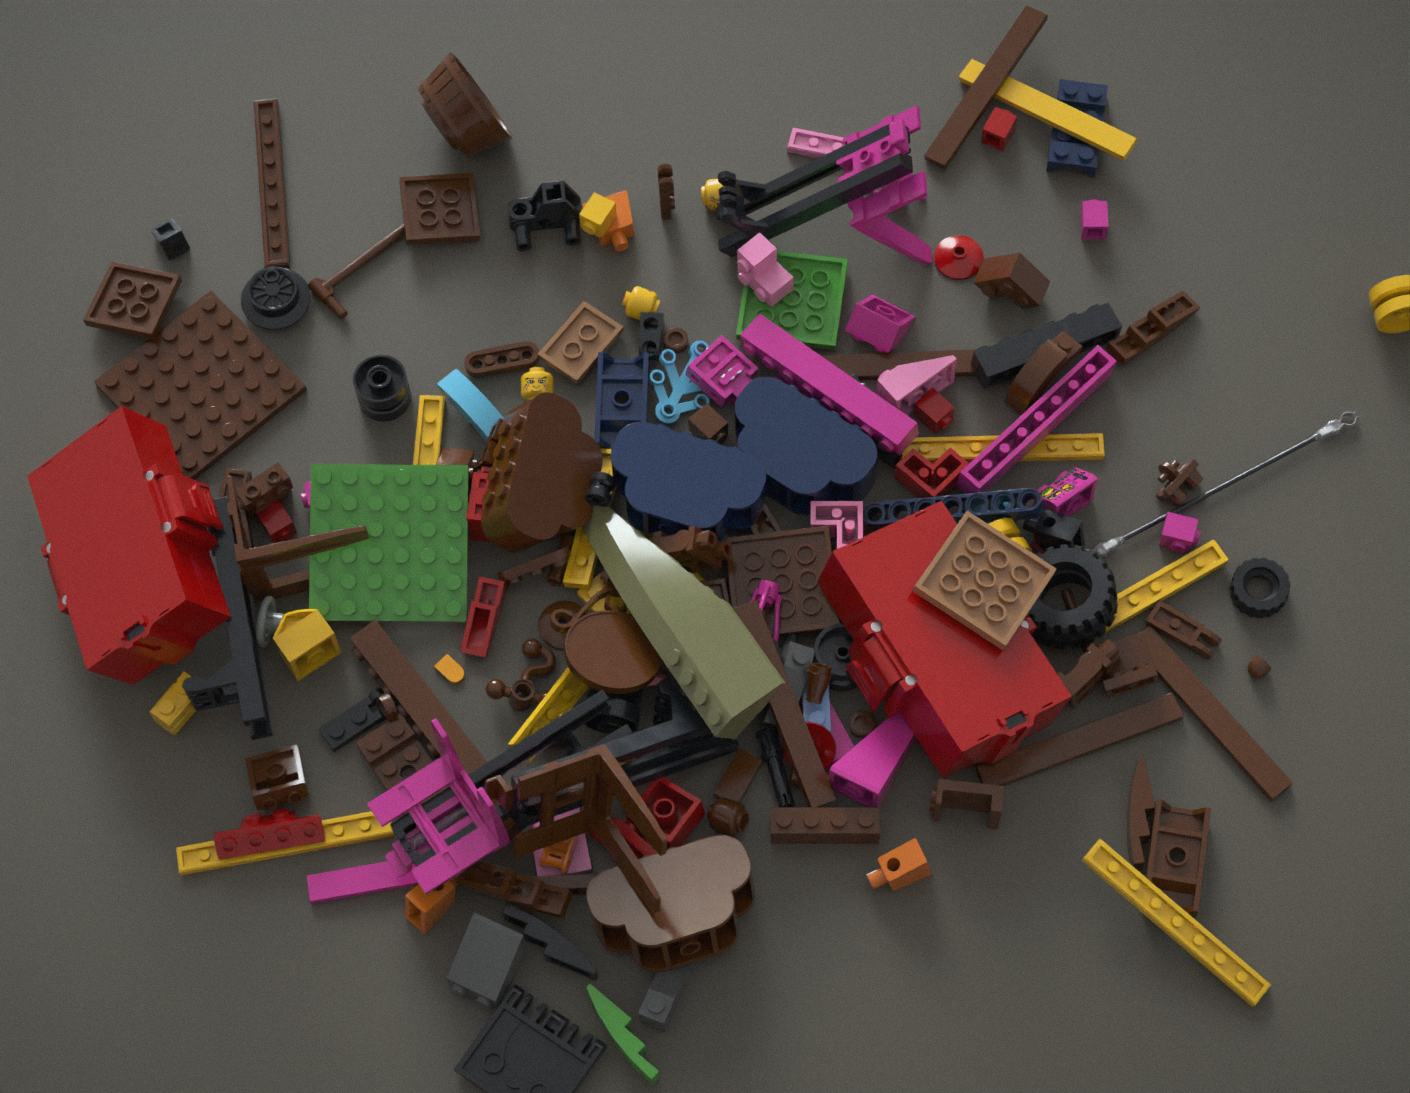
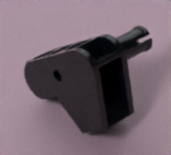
(551, 201)

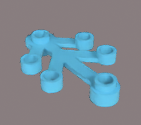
(679, 386)

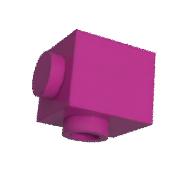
(1179, 533)

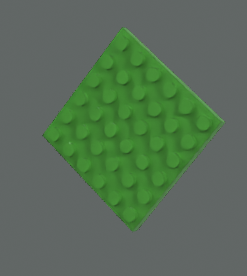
(415, 546)

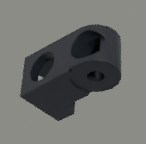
(651, 334)

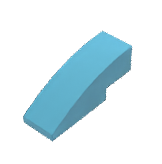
(469, 402)

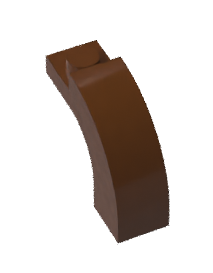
(1040, 370)

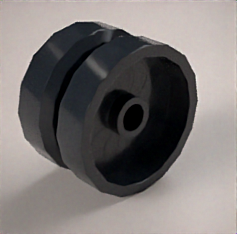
(832, 650)

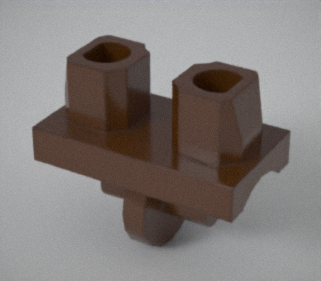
(1186, 474)

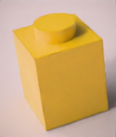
(597, 215)

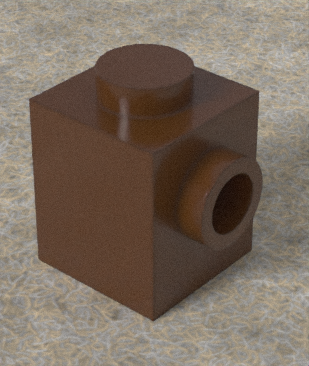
(708, 425)

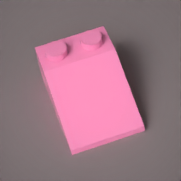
(911, 381)

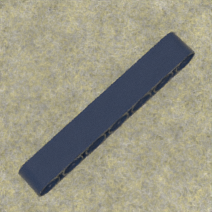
(965, 502)

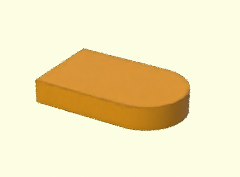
(450, 669)

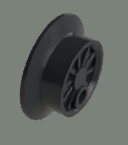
(275, 298)

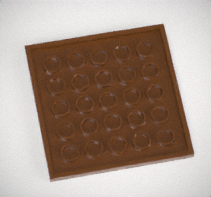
(203, 382)

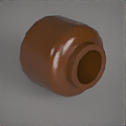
(728, 816)

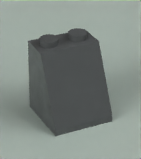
(486, 961)

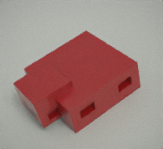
(475, 506)

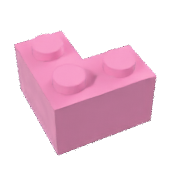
(762, 272)
(842, 517)

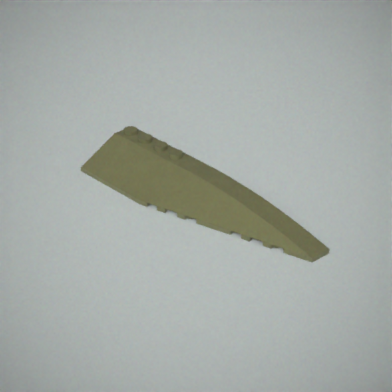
(687, 625)

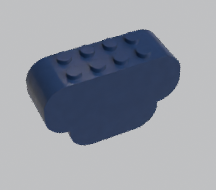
(803, 446)
(685, 481)

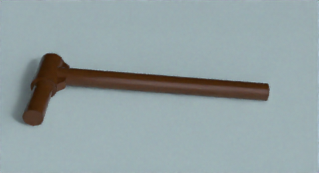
(324, 289)

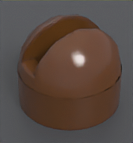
(1258, 667)

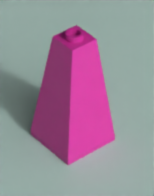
(873, 763)

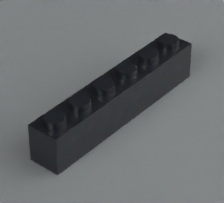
(1007, 357)

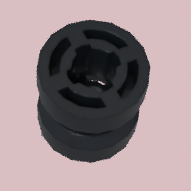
(601, 486)

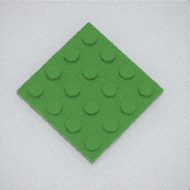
(811, 309)

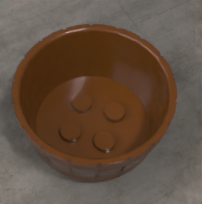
(461, 109)

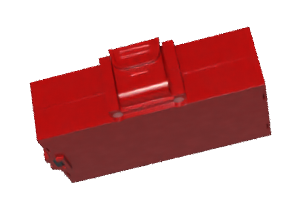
(129, 546)
(945, 680)

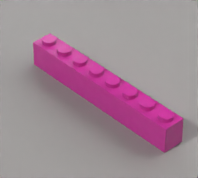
(829, 384)
(1037, 422)

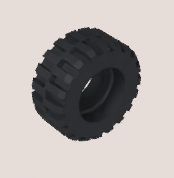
(1090, 618)

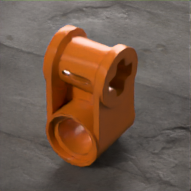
(559, 855)

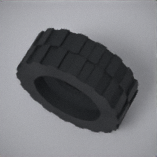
(1259, 607)

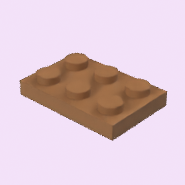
(577, 343)

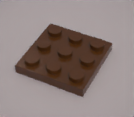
(439, 208)
(132, 300)

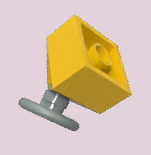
(300, 637)

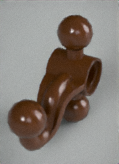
(497, 689)

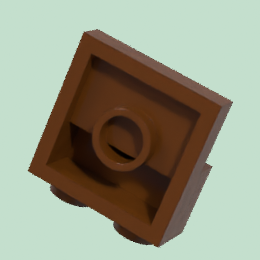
(264, 489)
(277, 777)

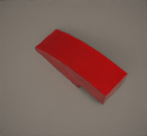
(483, 616)

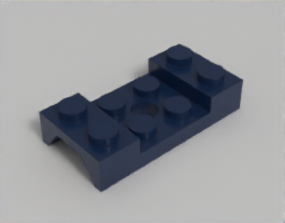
(1066, 149)
(614, 379)

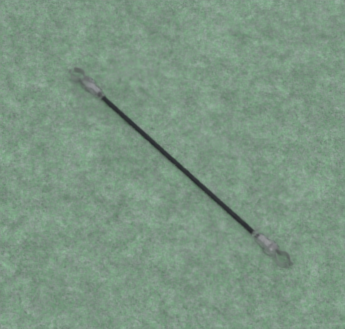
(1332, 428)

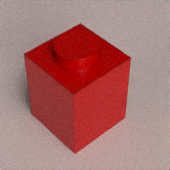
(999, 128)
(934, 411)
(277, 522)

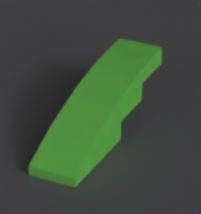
(617, 1026)

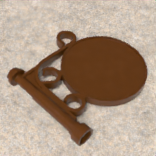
(607, 646)

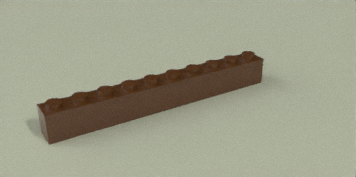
(416, 699)

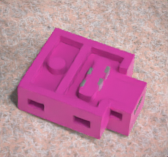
(722, 371)

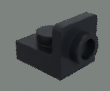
(170, 239)

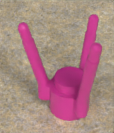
(766, 595)

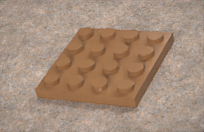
(984, 580)

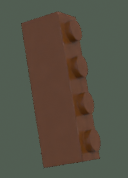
(825, 825)

